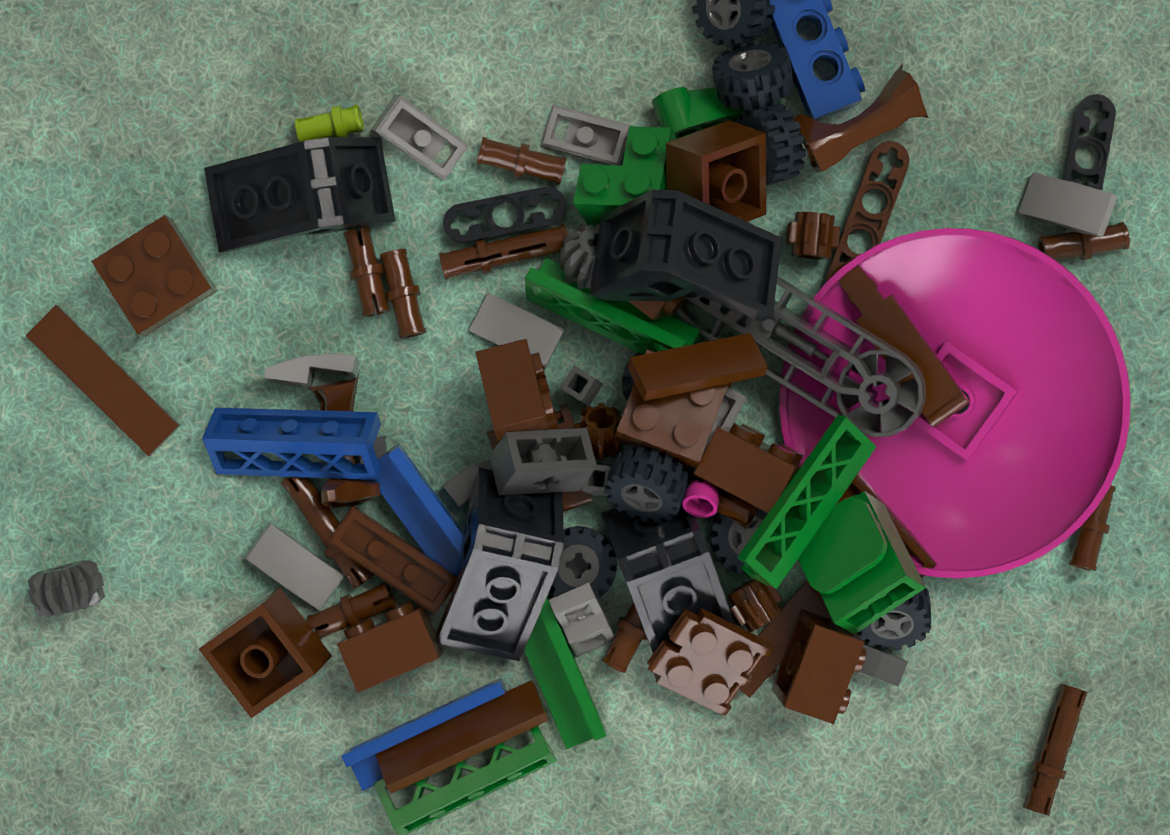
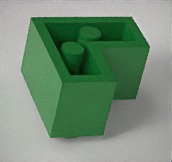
(610, 186)

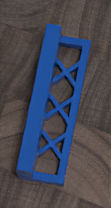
(289, 436)
(420, 509)
(363, 756)

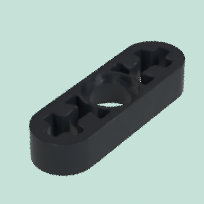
(1102, 147)
(471, 211)

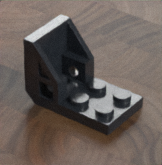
(299, 191)
(678, 246)
(506, 569)
(665, 570)

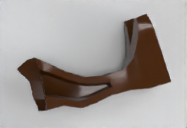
(830, 143)
(343, 492)

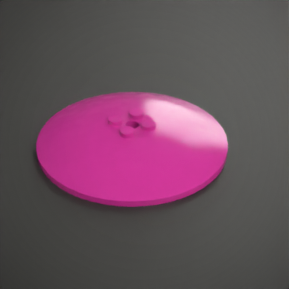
(1041, 389)

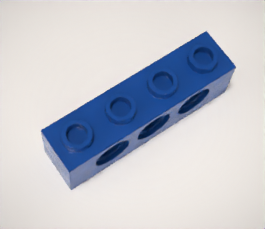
(818, 96)

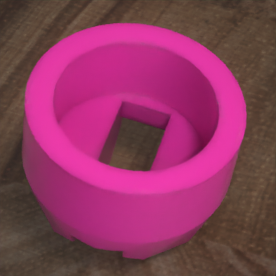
(694, 495)

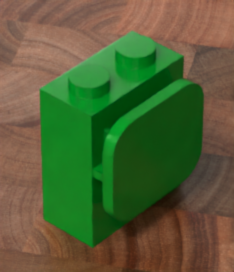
(860, 563)

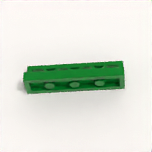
(612, 319)
(806, 502)
(562, 681)
(468, 788)

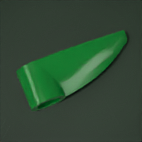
(692, 110)

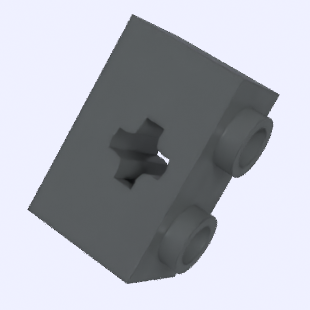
(542, 461)

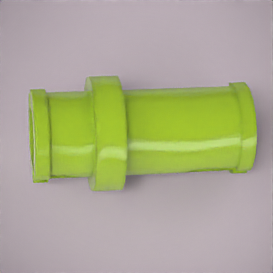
(336, 123)

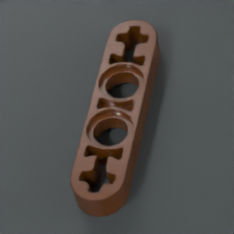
(860, 218)

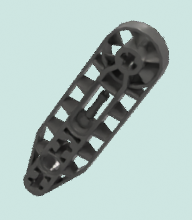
(871, 414)

